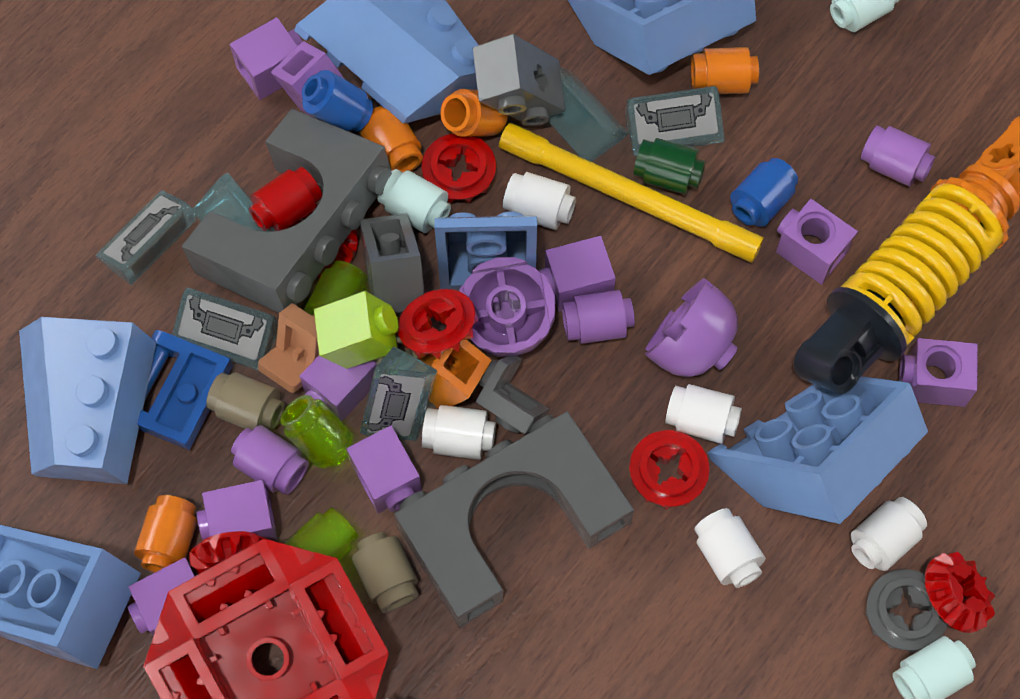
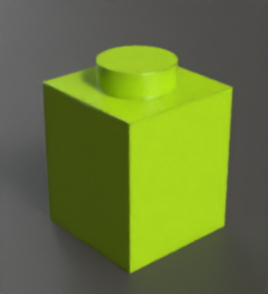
(355, 329)

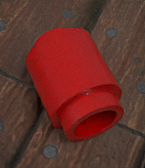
(285, 200)

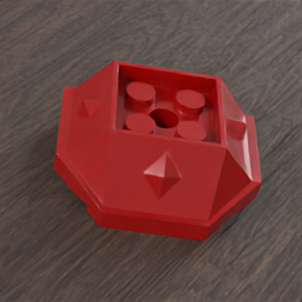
(258, 598)

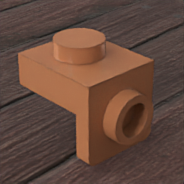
(294, 348)

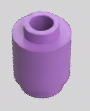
(898, 155)
(597, 317)
(269, 458)

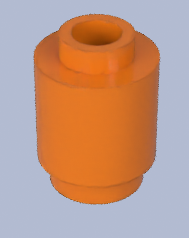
(726, 68)
(468, 117)
(397, 138)
(166, 532)

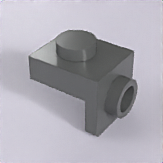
(511, 406)

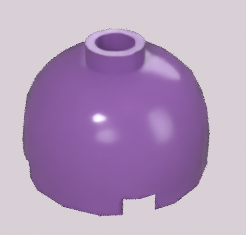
(511, 306)
(696, 333)

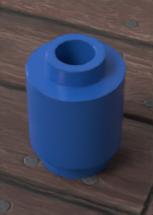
(336, 101)
(764, 192)

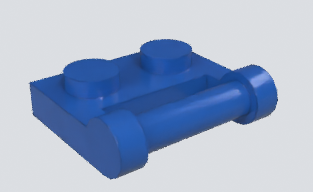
(183, 397)

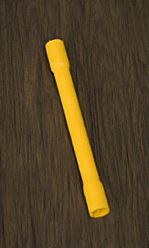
(720, 233)

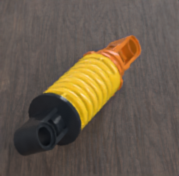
(916, 269)

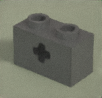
(519, 80)
(392, 260)

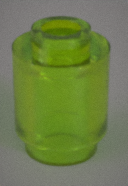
(336, 284)
(316, 431)
(325, 534)

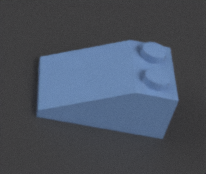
(470, 240)
(61, 595)

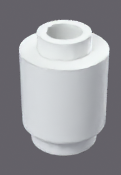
(541, 198)
(703, 413)
(458, 432)
(888, 534)
(729, 548)

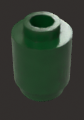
(669, 165)

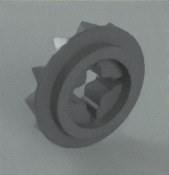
(891, 628)

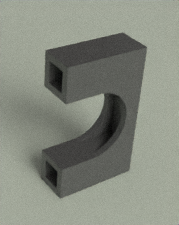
(283, 264)
(550, 459)

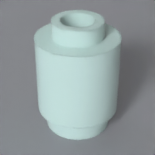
(859, 13)
(416, 197)
(935, 670)

